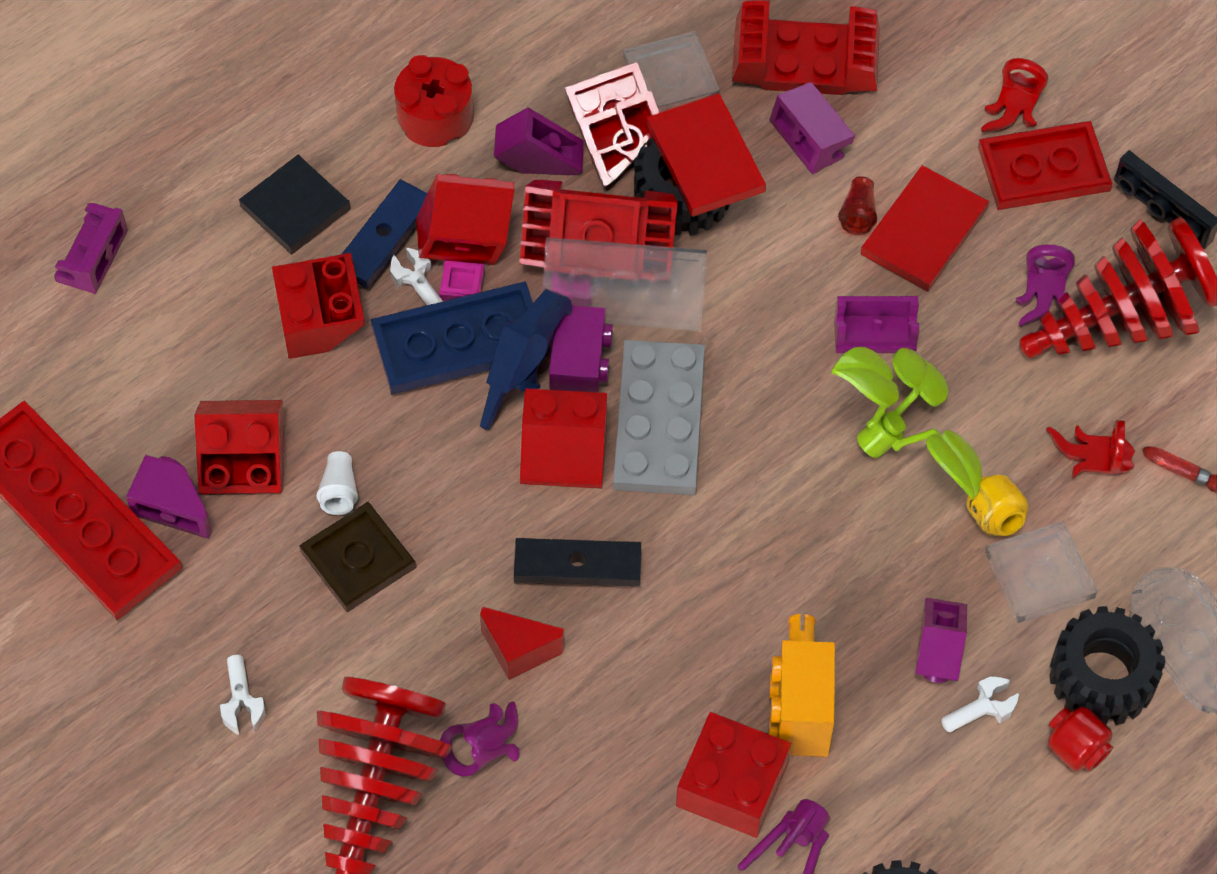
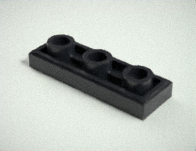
(1163, 197)
(602, 561)

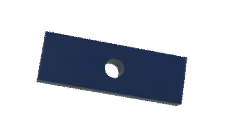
(385, 231)

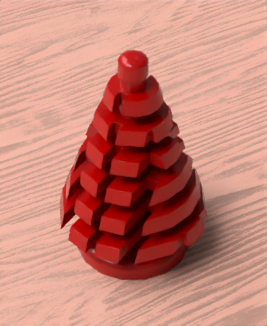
(1141, 290)
(376, 761)

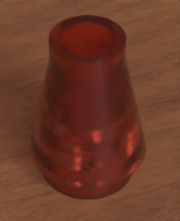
(859, 208)

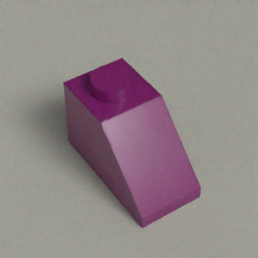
(537, 145)
(168, 497)
(941, 640)

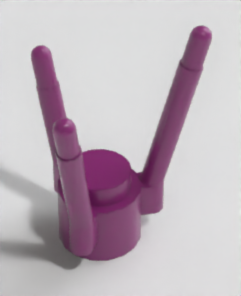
(802, 826)

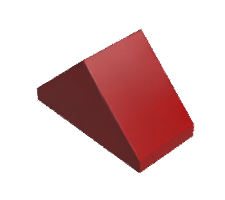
(520, 642)

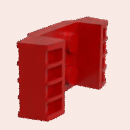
(794, 53)
(593, 217)

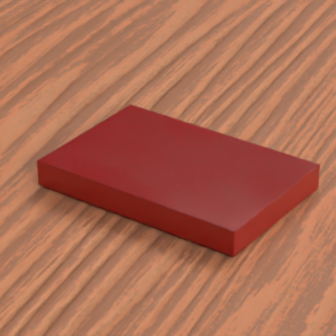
(706, 154)
(1044, 165)
(924, 228)

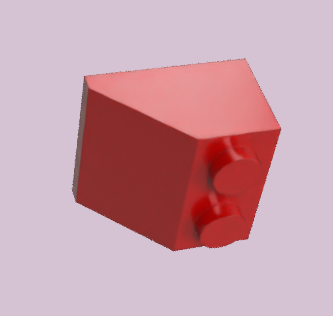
(563, 438)

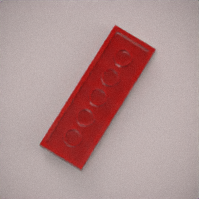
(79, 515)

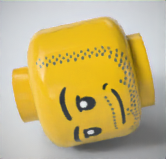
(999, 506)

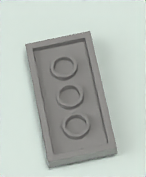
(659, 417)

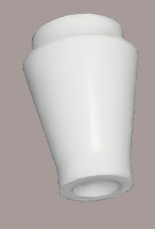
(338, 487)

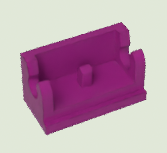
(811, 127)
(93, 248)
(876, 323)

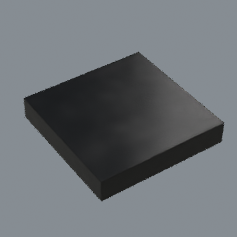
(294, 204)

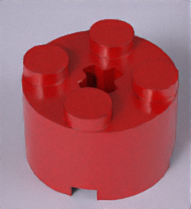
(434, 100)

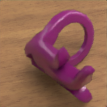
(1045, 279)
(485, 738)

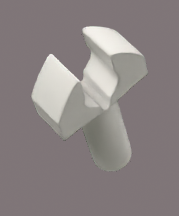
(415, 278)
(241, 697)
(983, 705)

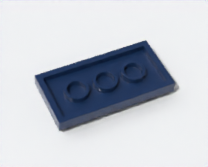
(446, 337)

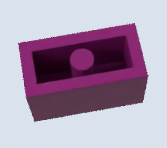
(579, 350)

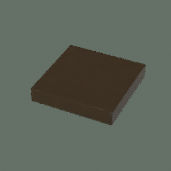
(357, 556)

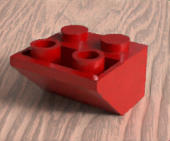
(465, 219)
(318, 303)
(239, 446)

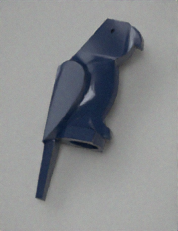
(523, 349)

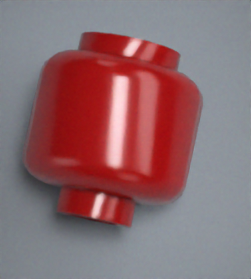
(1080, 738)

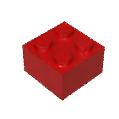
(733, 774)

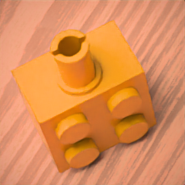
(803, 690)

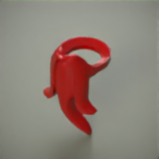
(1017, 94)
(1097, 453)

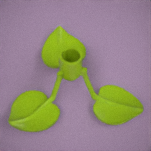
(885, 430)

